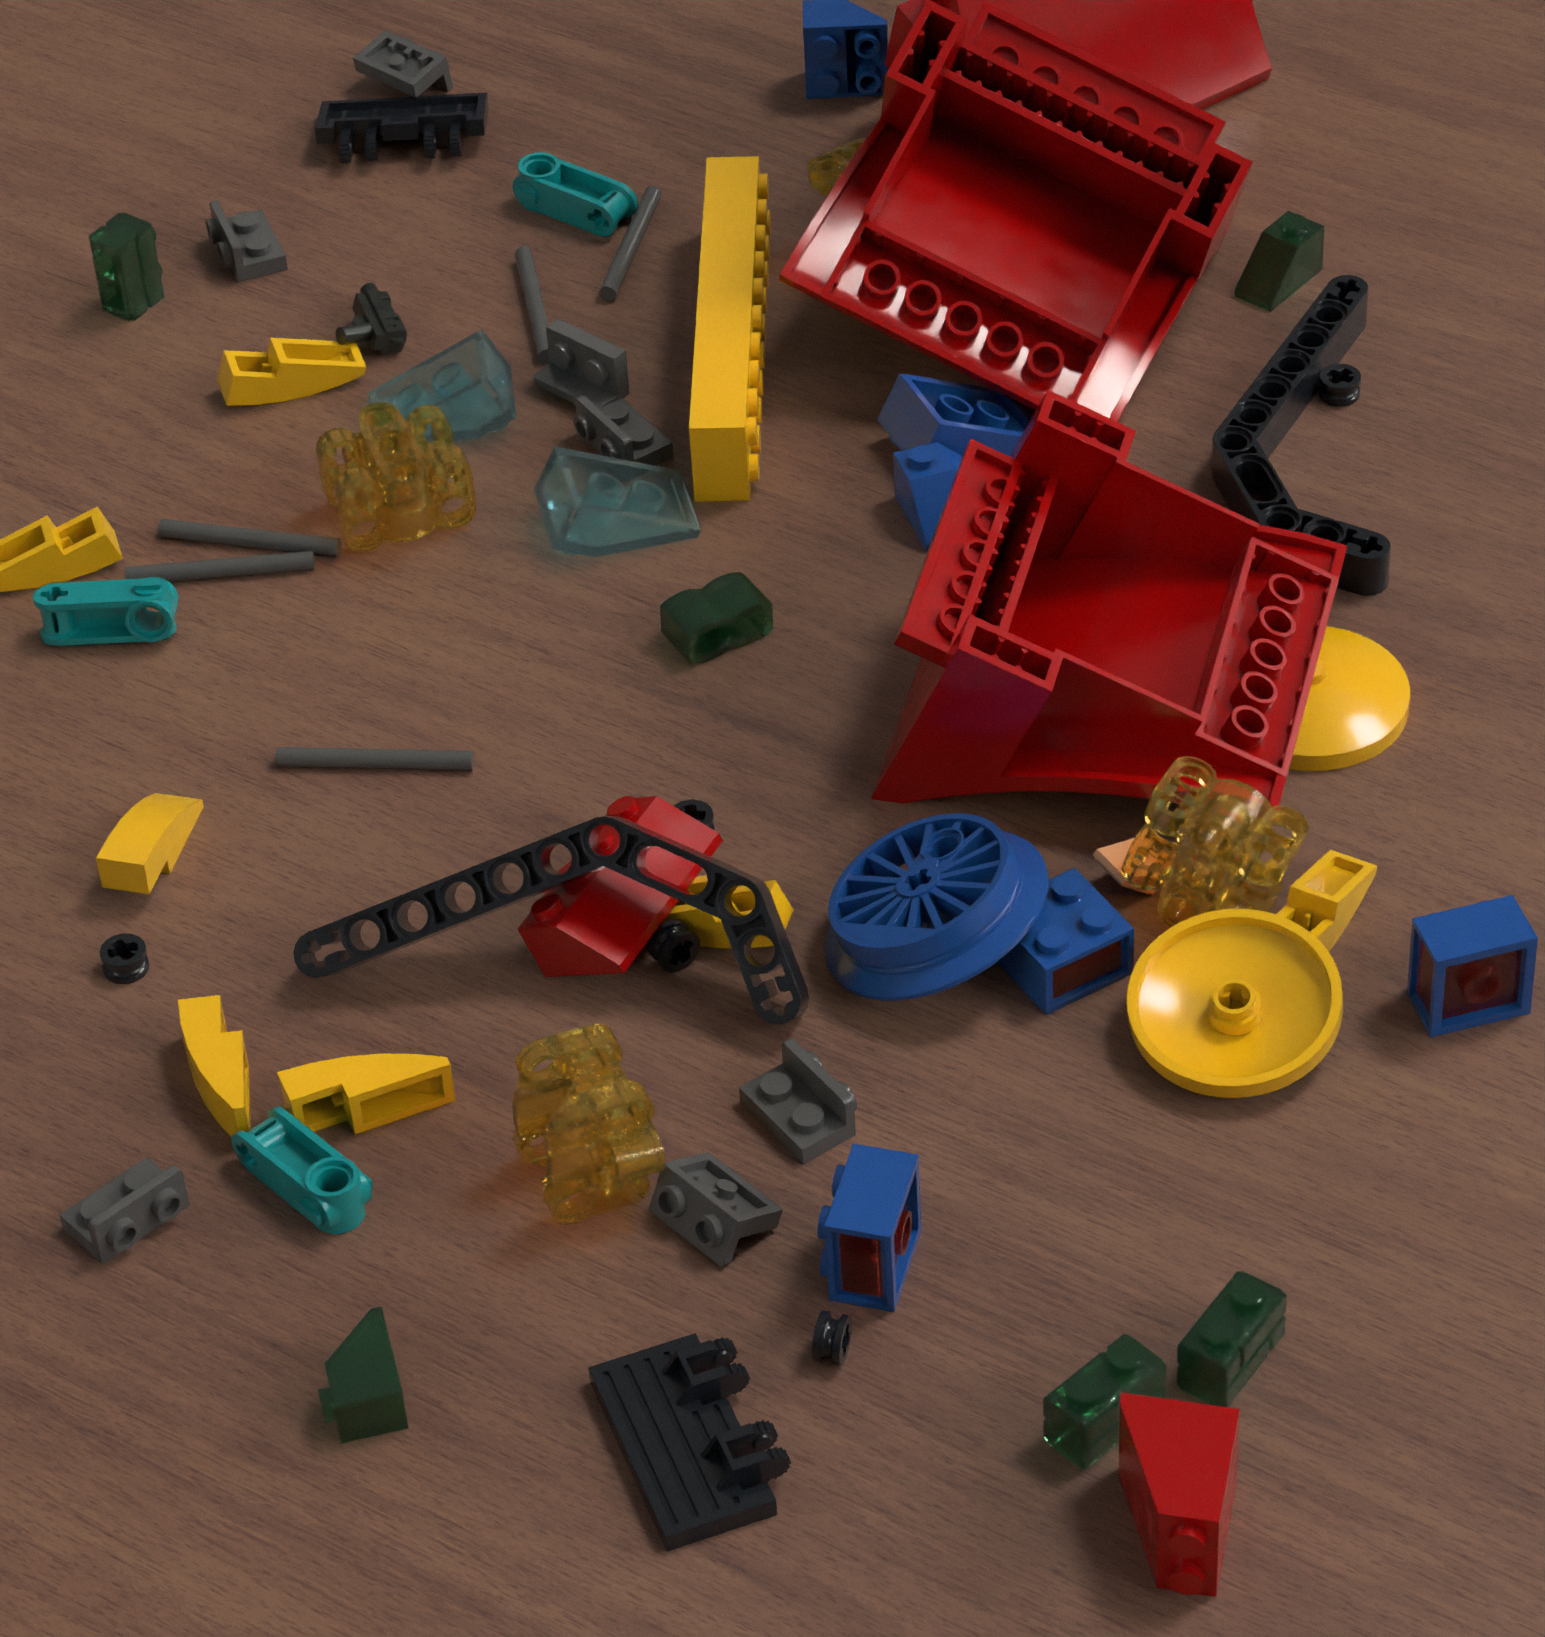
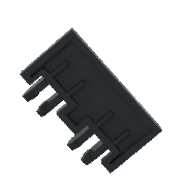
(402, 118)
(684, 1441)

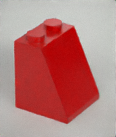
(1180, 1486)

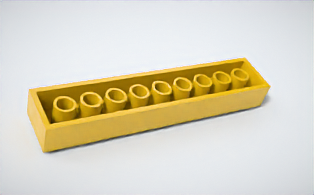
(730, 330)

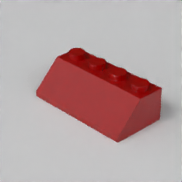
(606, 917)

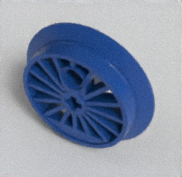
(913, 929)

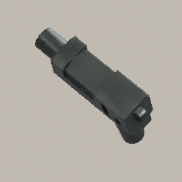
(374, 322)

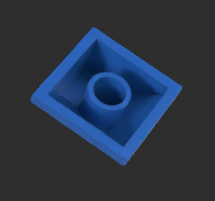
(922, 485)

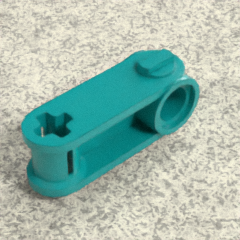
(572, 194)
(107, 611)
(305, 1171)

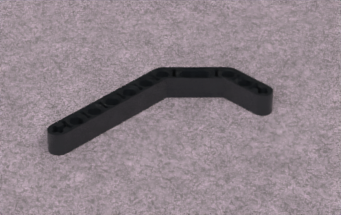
(1268, 413)
(541, 877)

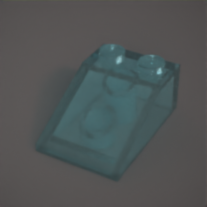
(464, 381)
(612, 504)

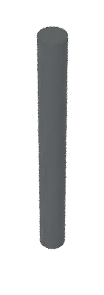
(630, 243)
(533, 300)
(249, 537)
(225, 567)
(374, 758)

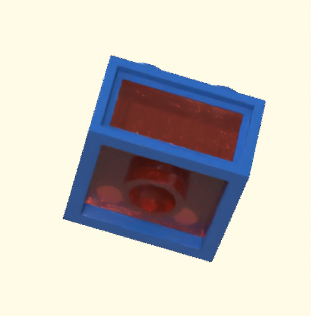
(1072, 946)
(1471, 965)
(871, 1227)

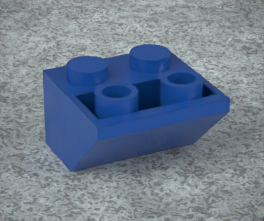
(843, 50)

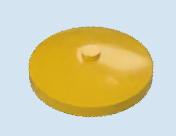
(1353, 704)
(1235, 1003)

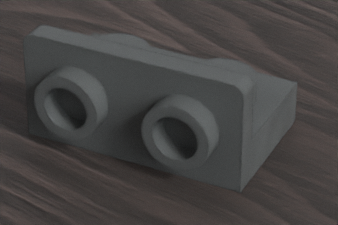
(403, 64)
(245, 243)
(583, 366)
(620, 432)
(802, 1104)
(711, 1205)
(126, 1209)

